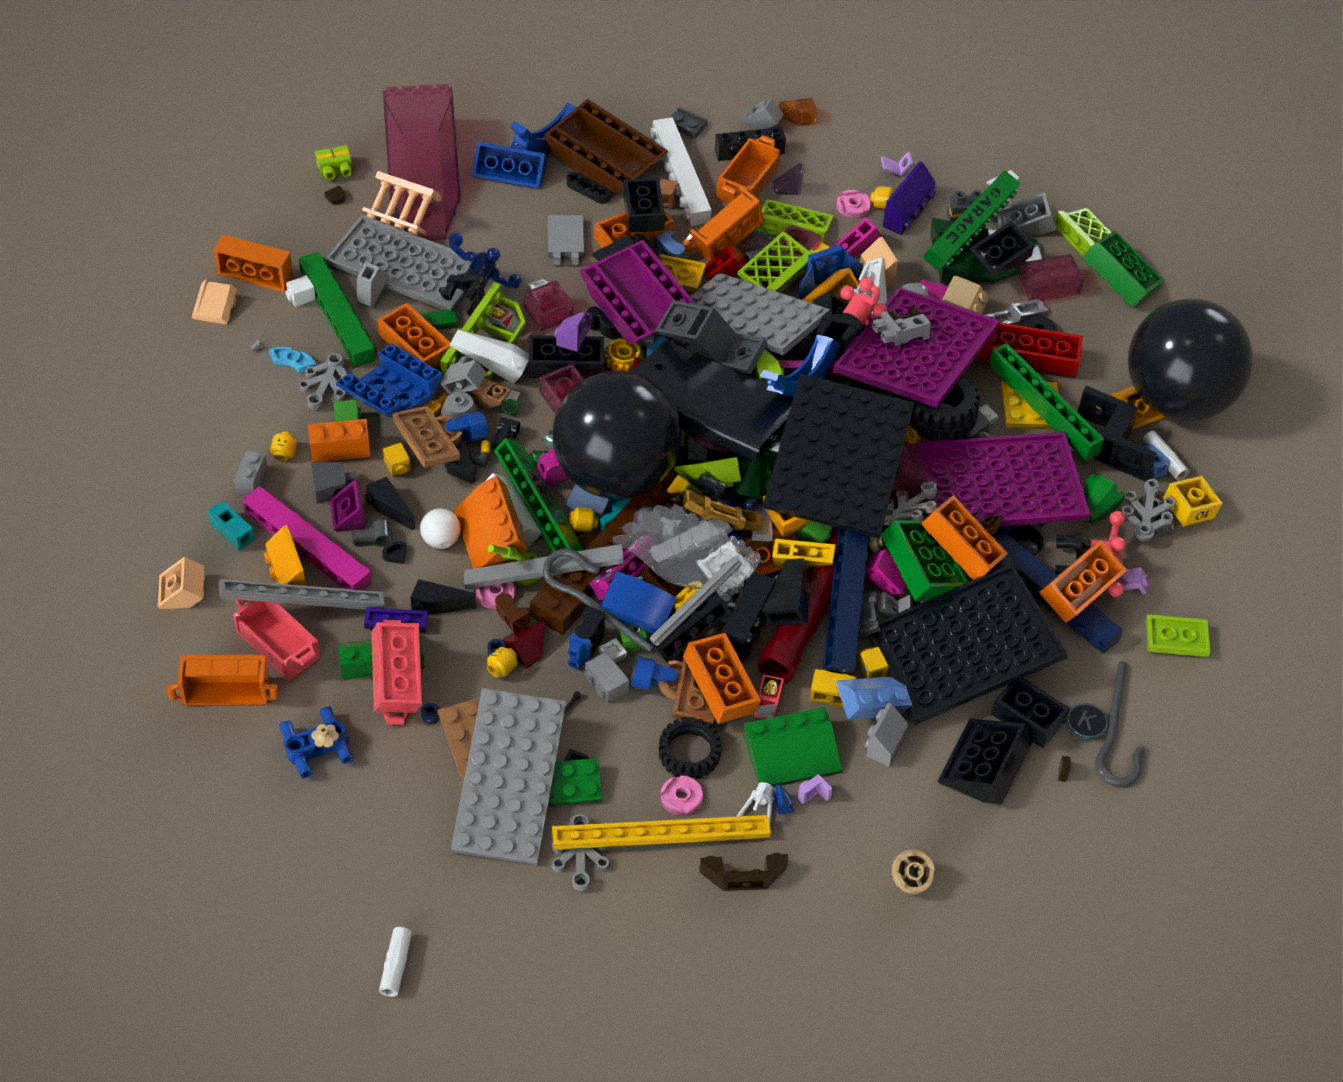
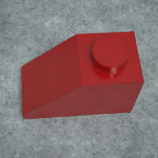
(726, 262)

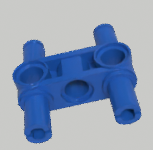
(306, 747)

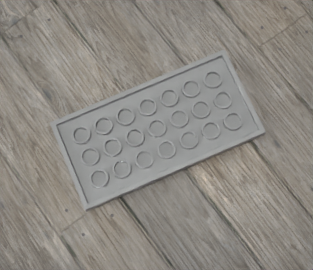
(412, 263)
(761, 311)
(508, 777)

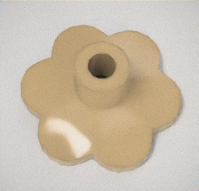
(325, 735)

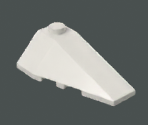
(876, 271)
(493, 354)

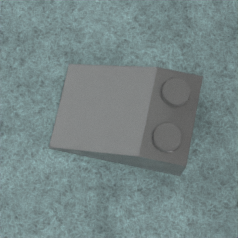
(1031, 215)

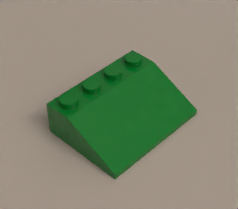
(1123, 268)
(921, 560)
(792, 747)

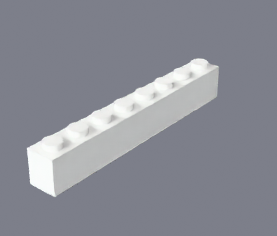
(680, 169)

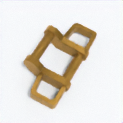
(708, 508)

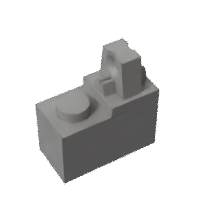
(463, 376)

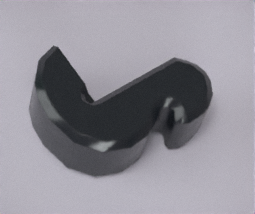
(600, 320)

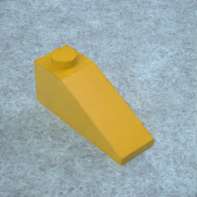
(813, 553)

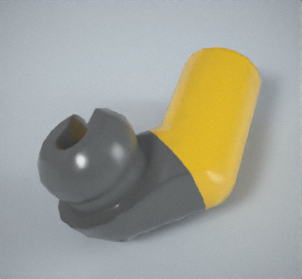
(485, 451)

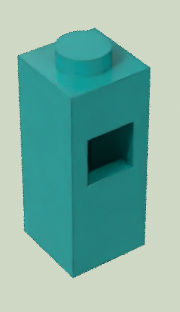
(231, 525)

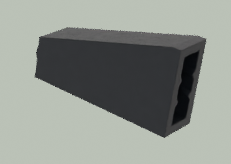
(790, 596)

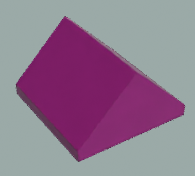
(347, 508)

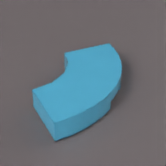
(291, 358)

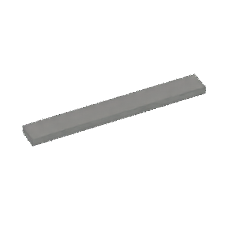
(534, 567)
(300, 594)

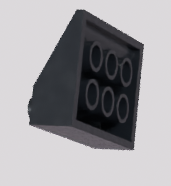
(986, 759)

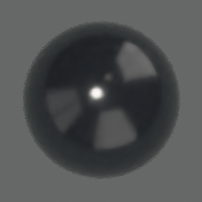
(1190, 359)
(616, 435)

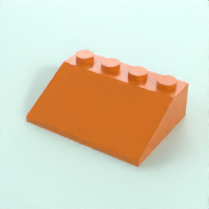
(489, 519)

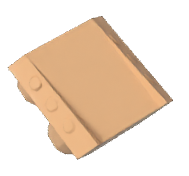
(215, 302)

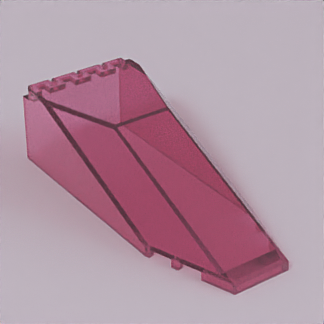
(424, 151)

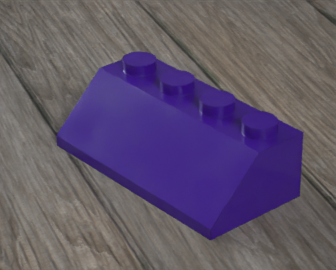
(909, 199)

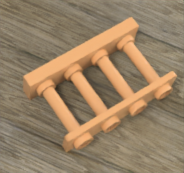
(400, 185)

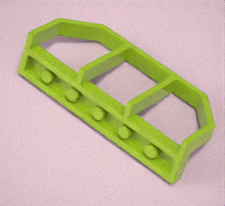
(477, 322)

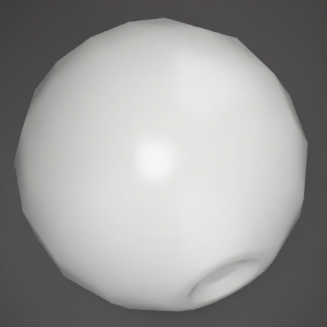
(440, 528)

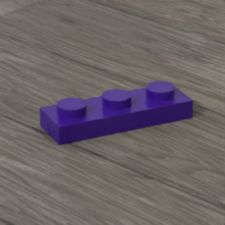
(376, 615)

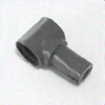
(379, 534)

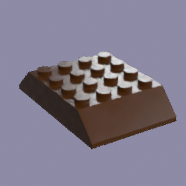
(602, 146)

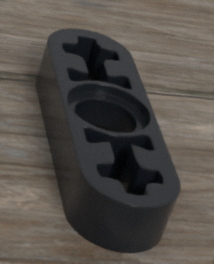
(598, 192)

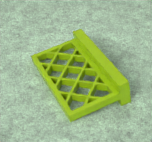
(774, 223)
(1074, 232)
(790, 273)

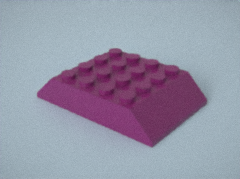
(633, 290)

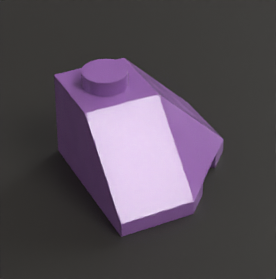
(573, 331)

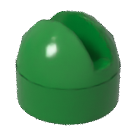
(510, 410)

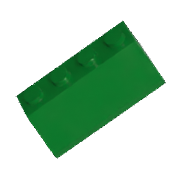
(356, 658)

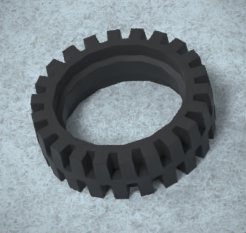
(690, 727)

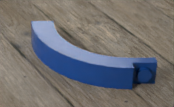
(535, 140)
(815, 365)

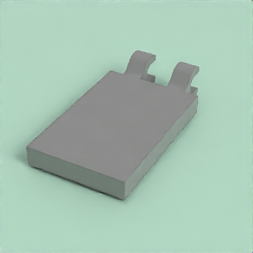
(565, 238)

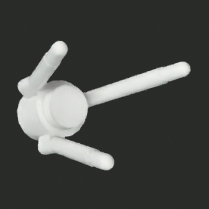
(762, 796)

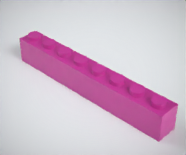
(309, 542)

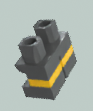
(960, 203)

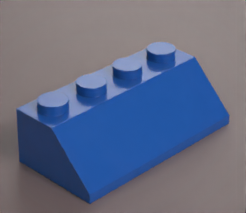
(509, 165)

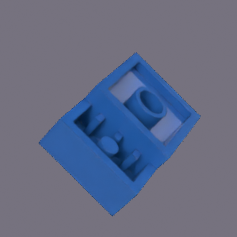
(637, 602)

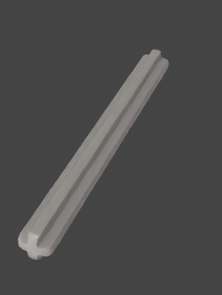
(695, 601)

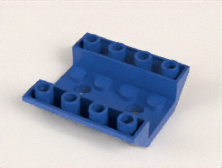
(394, 381)

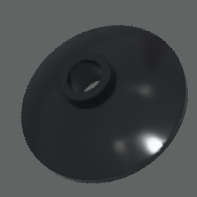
(1027, 537)

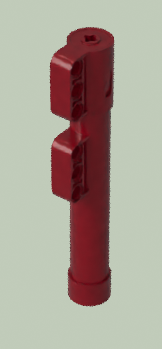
(785, 649)

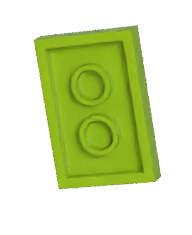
(1177, 635)

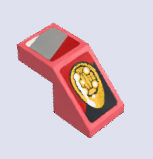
(769, 694)

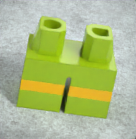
(334, 162)

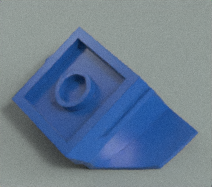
(825, 263)

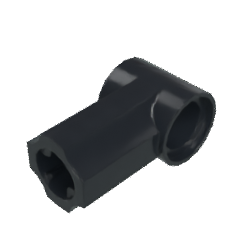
(506, 429)

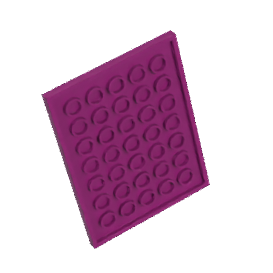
(920, 367)
(1010, 476)

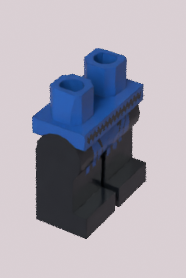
(586, 637)

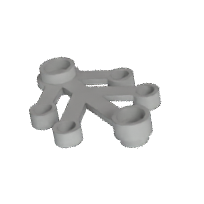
(333, 363)
(928, 491)
(1144, 530)
(580, 875)

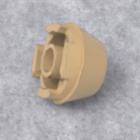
(913, 871)

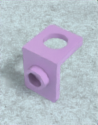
(897, 167)

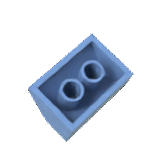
(867, 696)

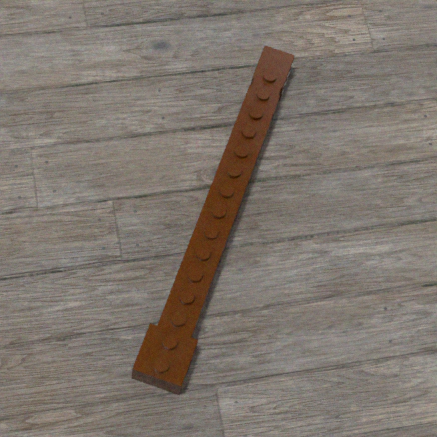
(562, 609)

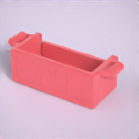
(277, 635)
(396, 669)

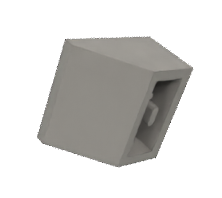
(886, 735)

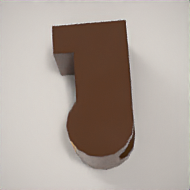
(510, 613)

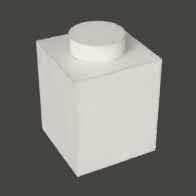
(300, 291)

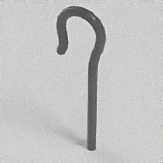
(583, 597)
(1111, 736)

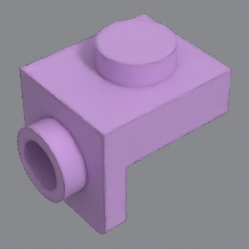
(1135, 579)
(815, 786)

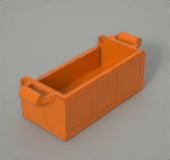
(750, 167)
(728, 226)
(223, 680)

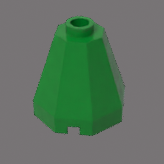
(1101, 497)

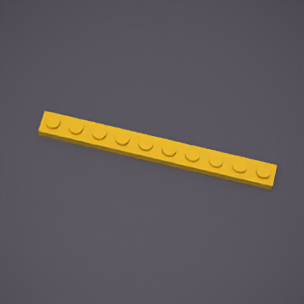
(660, 832)

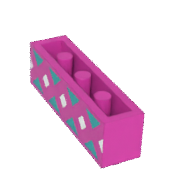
(631, 566)

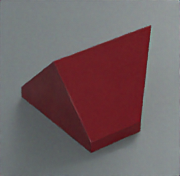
(527, 643)

